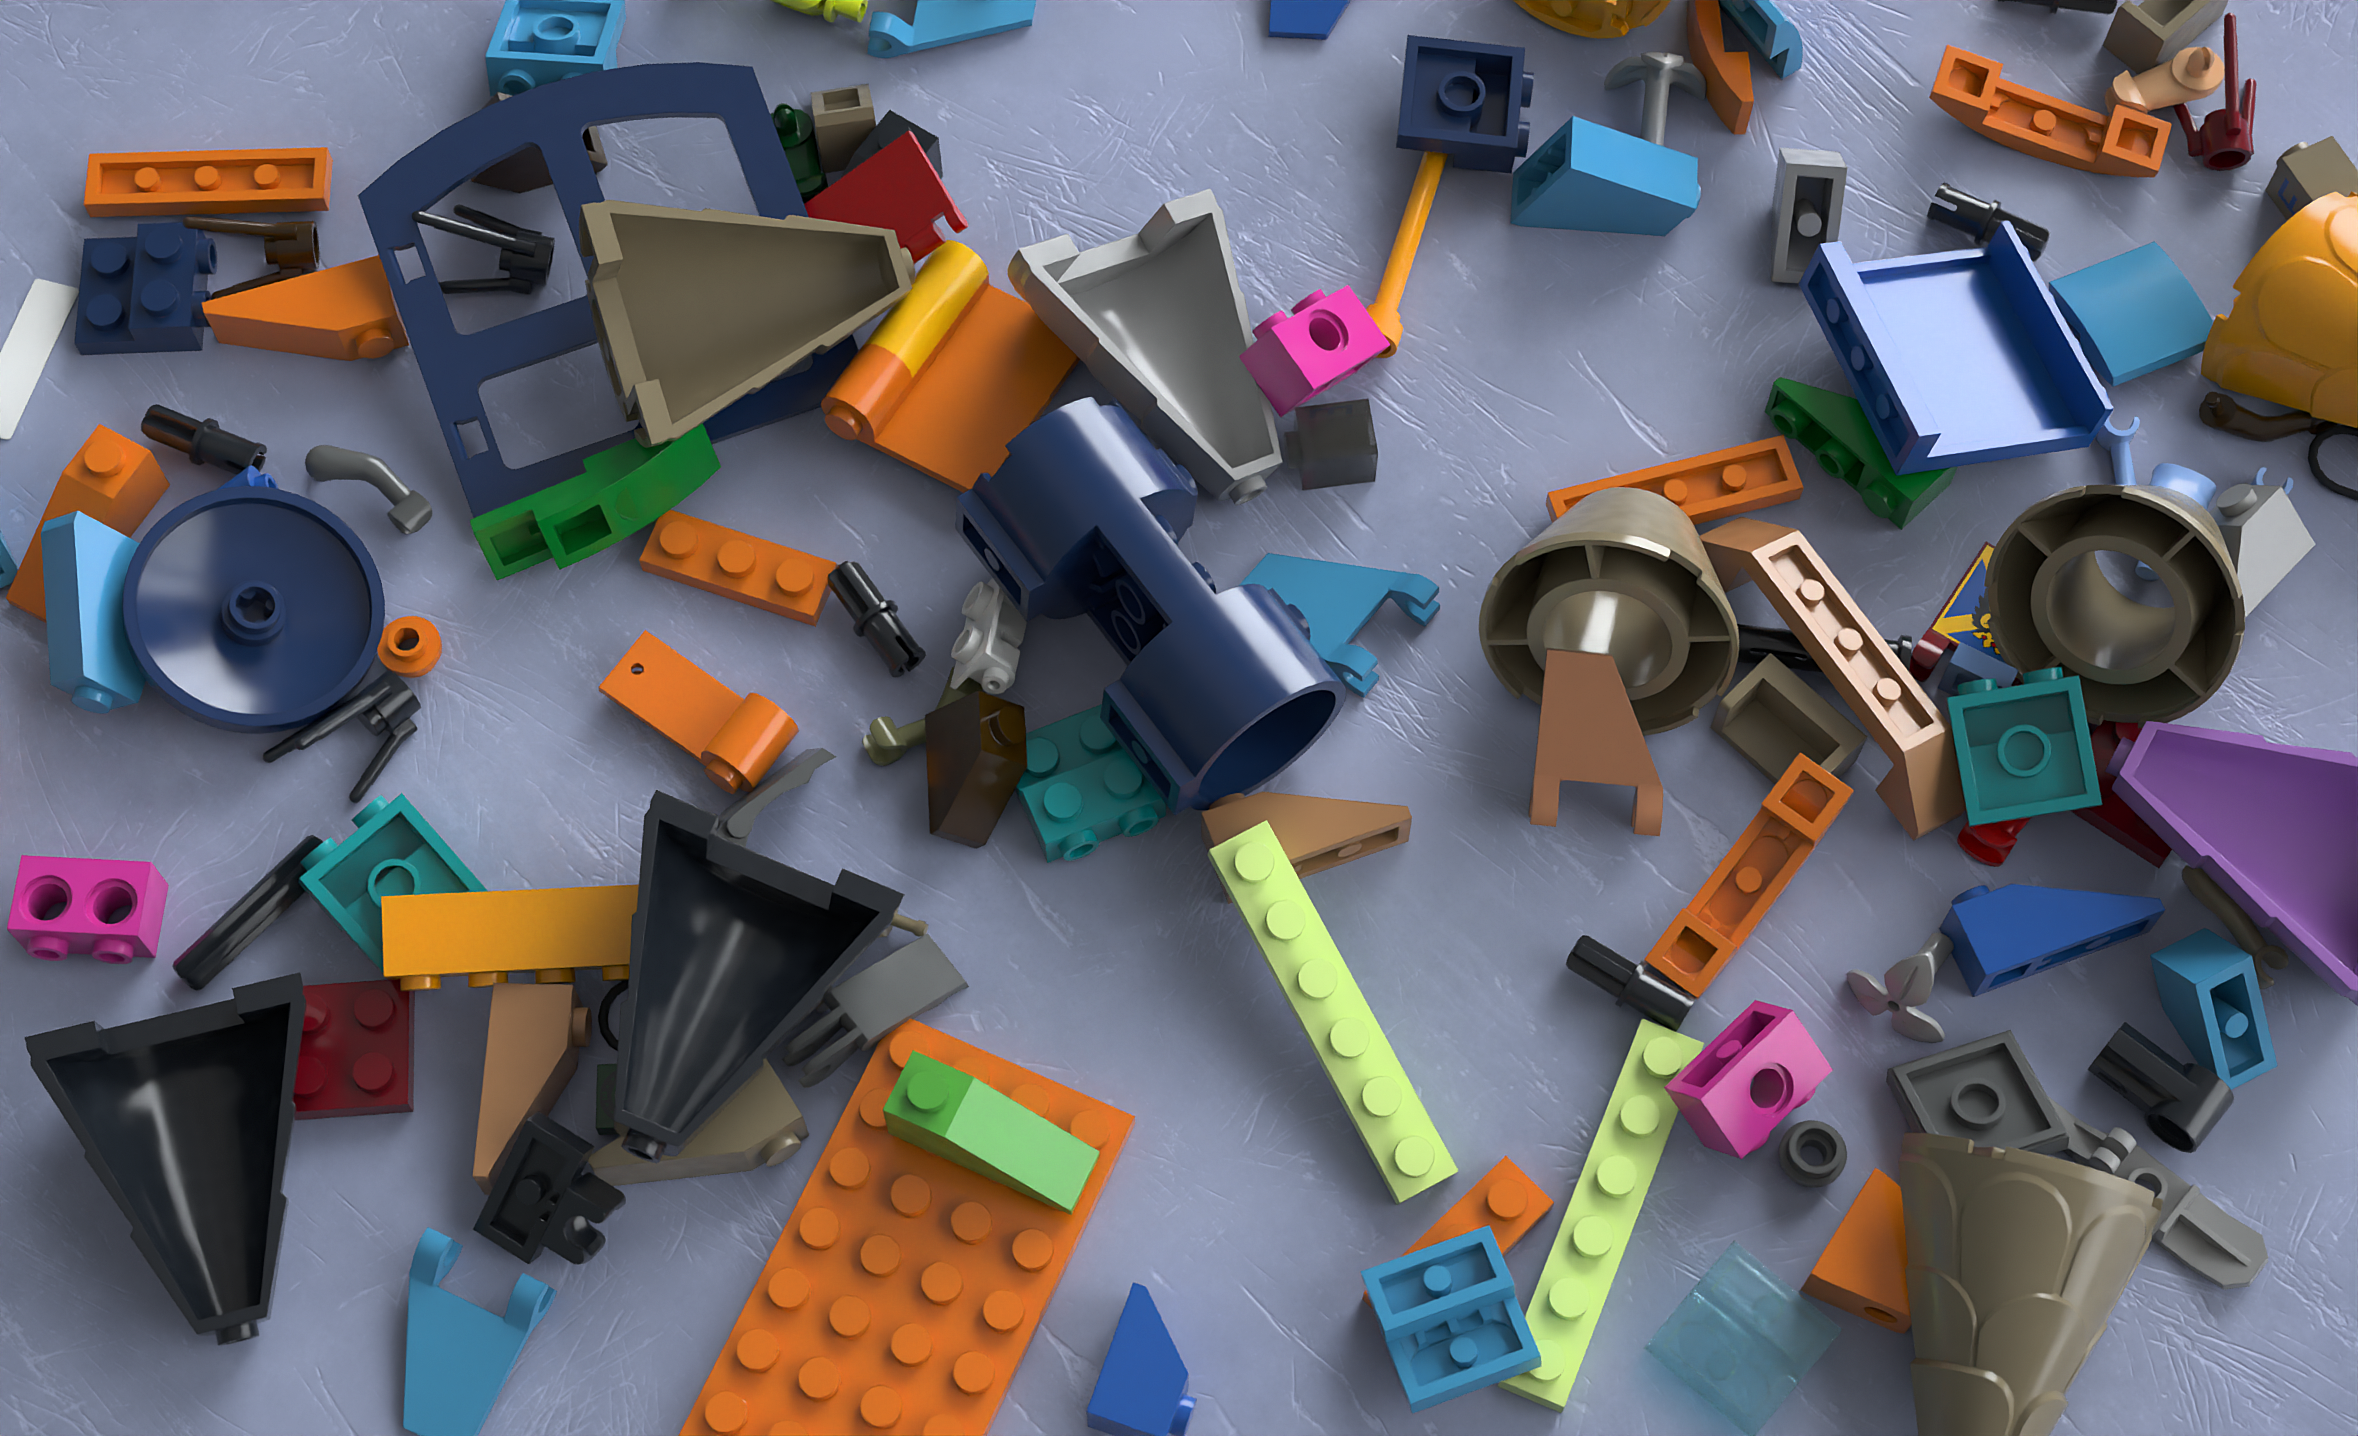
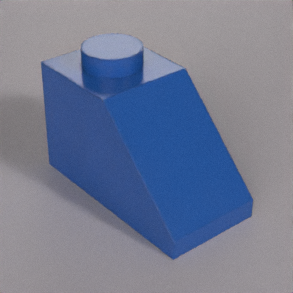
(1142, 1377)

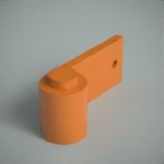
(699, 714)

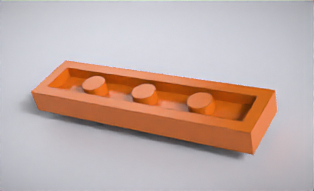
(208, 182)
(1706, 484)

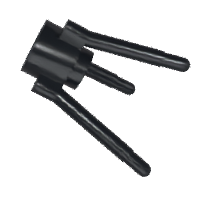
(523, 251)
(379, 707)

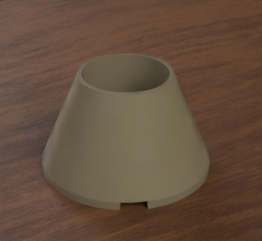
(1622, 581)
(2062, 612)

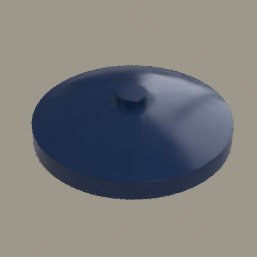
(253, 609)

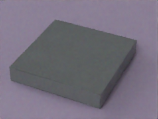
(1980, 1095)

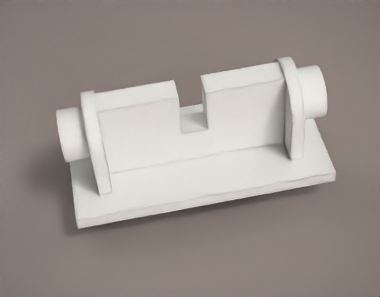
(989, 639)

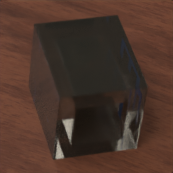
(1332, 444)

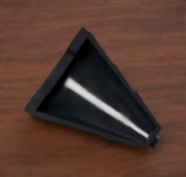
(722, 970)
(192, 1140)

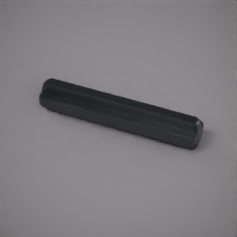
(245, 919)

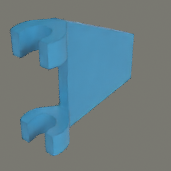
(945, 23)
(1339, 603)
(457, 1349)

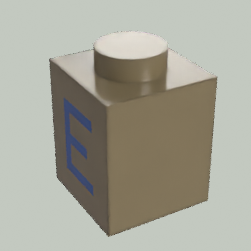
(2310, 173)

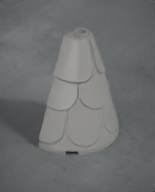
(1165, 338)

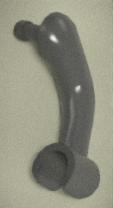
(330, 463)

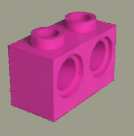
(92, 894)

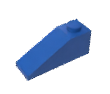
(2037, 928)

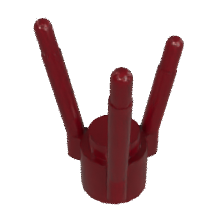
(2226, 134)

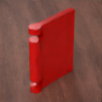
(893, 192)

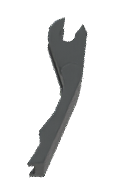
(738, 819)
(875, 1005)

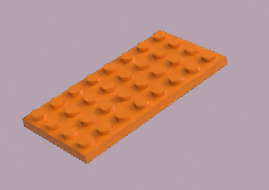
(902, 1273)

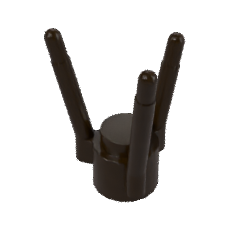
(286, 244)

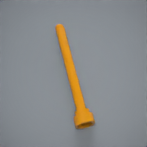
(1404, 249)

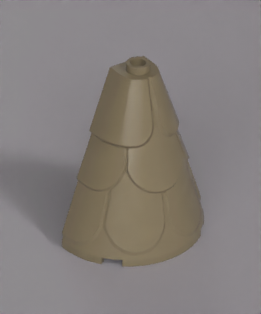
(724, 302)
(2010, 1279)

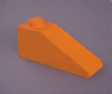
(323, 314)
(104, 480)

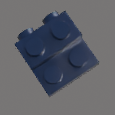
(1465, 102)
(145, 291)

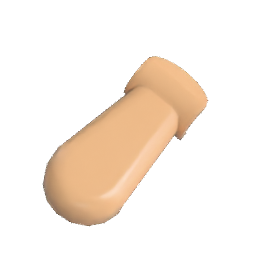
(2185, 78)

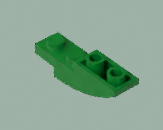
(596, 509)

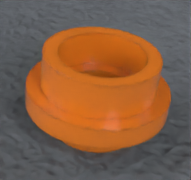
(412, 662)

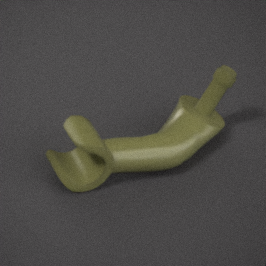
(890, 743)

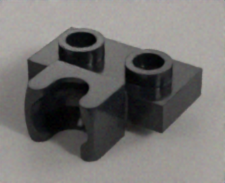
(546, 1199)

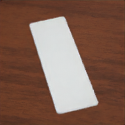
(30, 347)

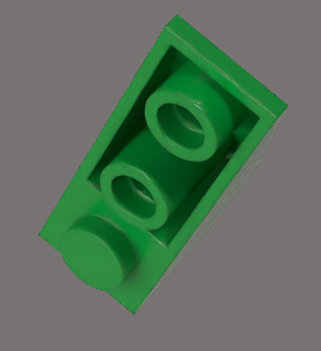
(1848, 449)

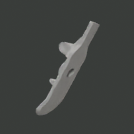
(2189, 1222)

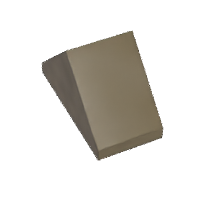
(842, 123)

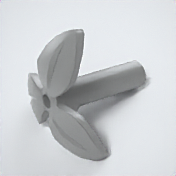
(1657, 72)
(1906, 987)

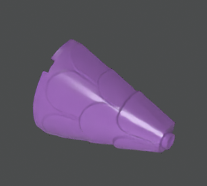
(2264, 825)

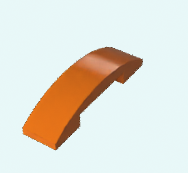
(1725, 72)
(2046, 126)
(1750, 877)

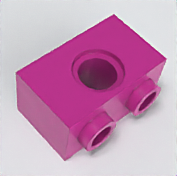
(1313, 348)
(1715, 1085)

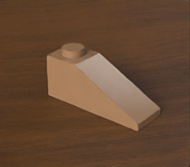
(1310, 829)
(527, 1065)

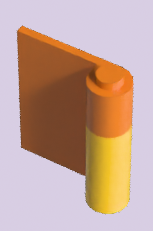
(950, 373)

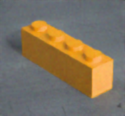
(507, 934)

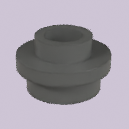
(1824, 1139)

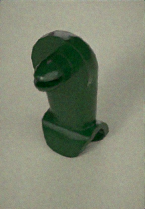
(800, 147)

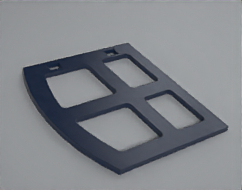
(554, 122)

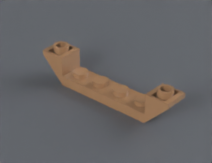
(1925, 778)

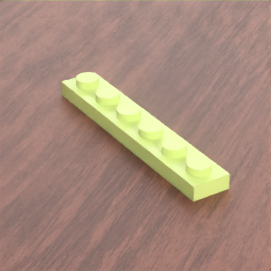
(1332, 1012)
(1602, 1213)

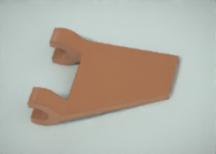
(1591, 737)

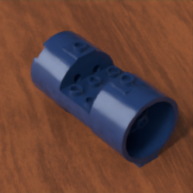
(1092, 524)

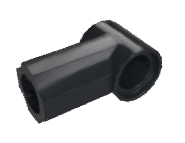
(2177, 1099)

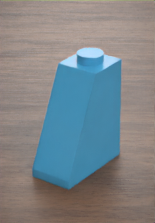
(1604, 183)
(83, 604)

